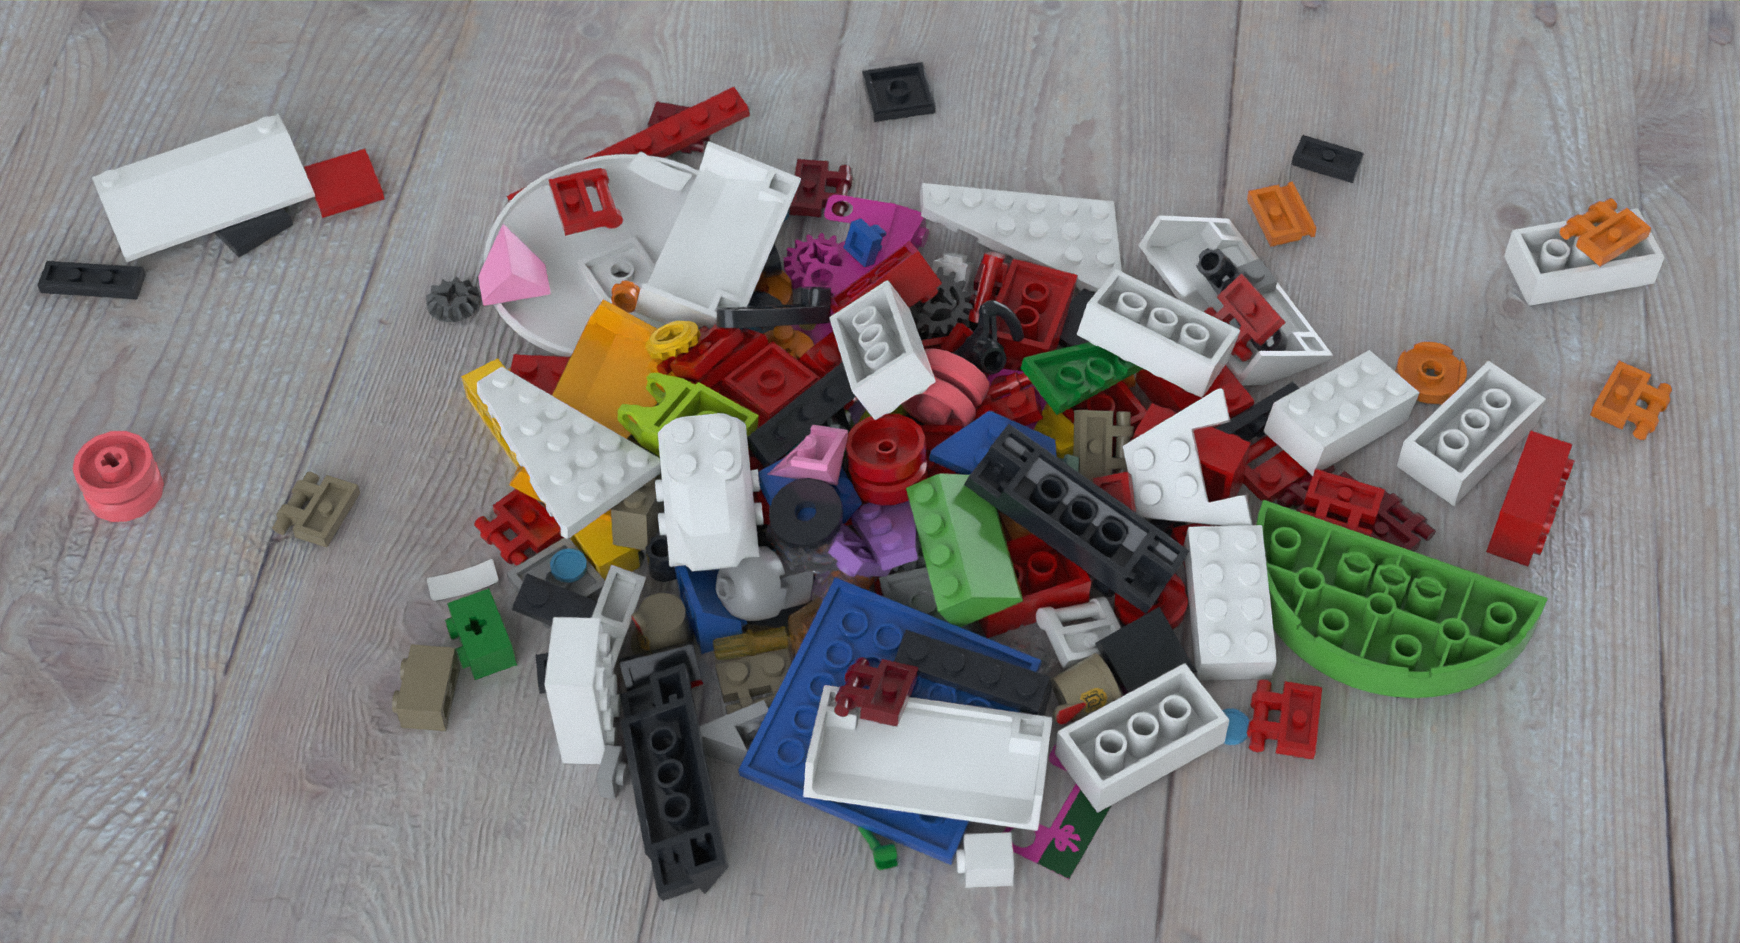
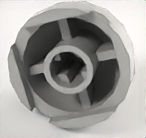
(753, 587)

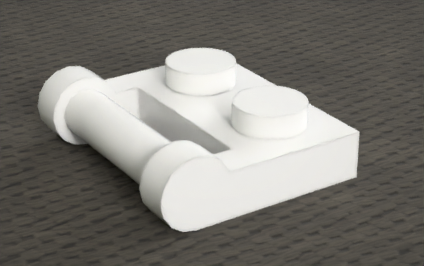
(1077, 641)

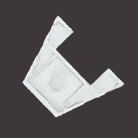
(1169, 472)

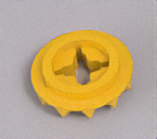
(672, 339)

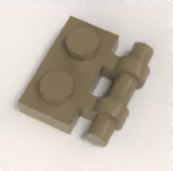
(1094, 442)
(324, 513)
(752, 677)

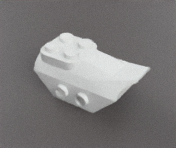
(707, 492)

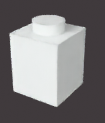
(986, 860)

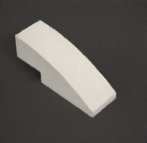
(617, 605)

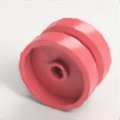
(953, 396)
(118, 476)

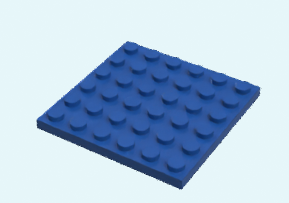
(845, 628)

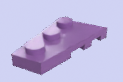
(888, 533)

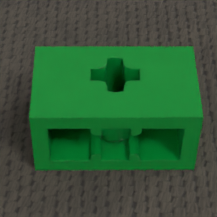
(481, 634)

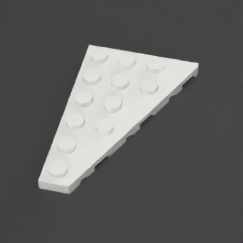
(1038, 228)
(570, 458)

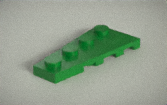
(1075, 374)

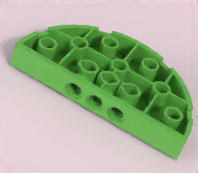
(1388, 613)

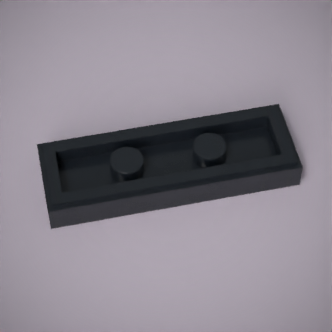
(91, 280)

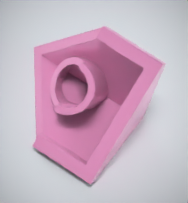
(511, 271)
(816, 456)

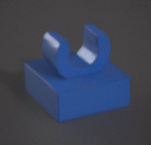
(864, 241)

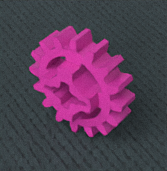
(813, 251)

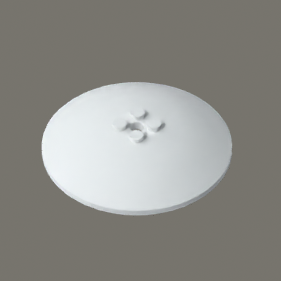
(584, 263)

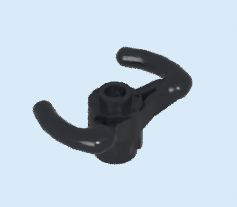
(982, 346)

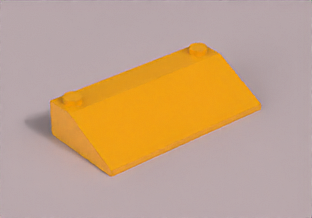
(603, 374)

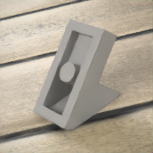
(725, 736)

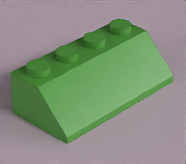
(963, 549)

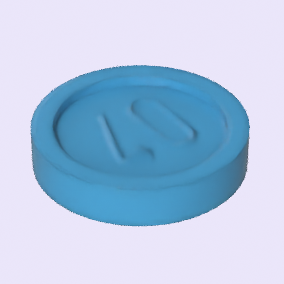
(568, 565)
(1237, 726)

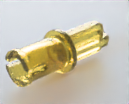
(750, 643)

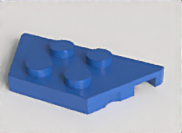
(969, 445)

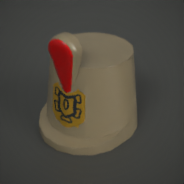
(660, 623)
(1083, 689)

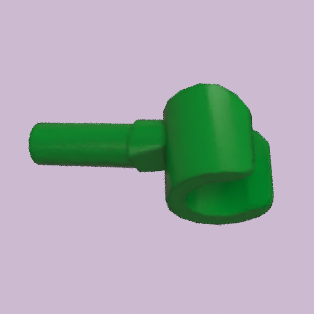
(883, 856)

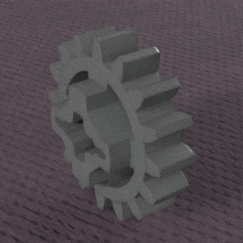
(945, 313)

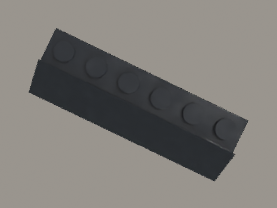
(1077, 518)
(672, 784)

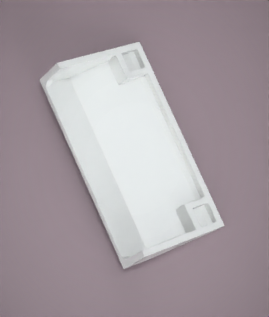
(202, 187)
(718, 239)
(1174, 251)
(935, 763)

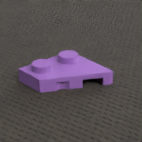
(854, 555)

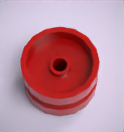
(886, 458)

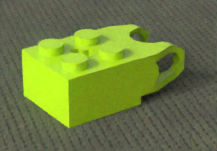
(678, 400)

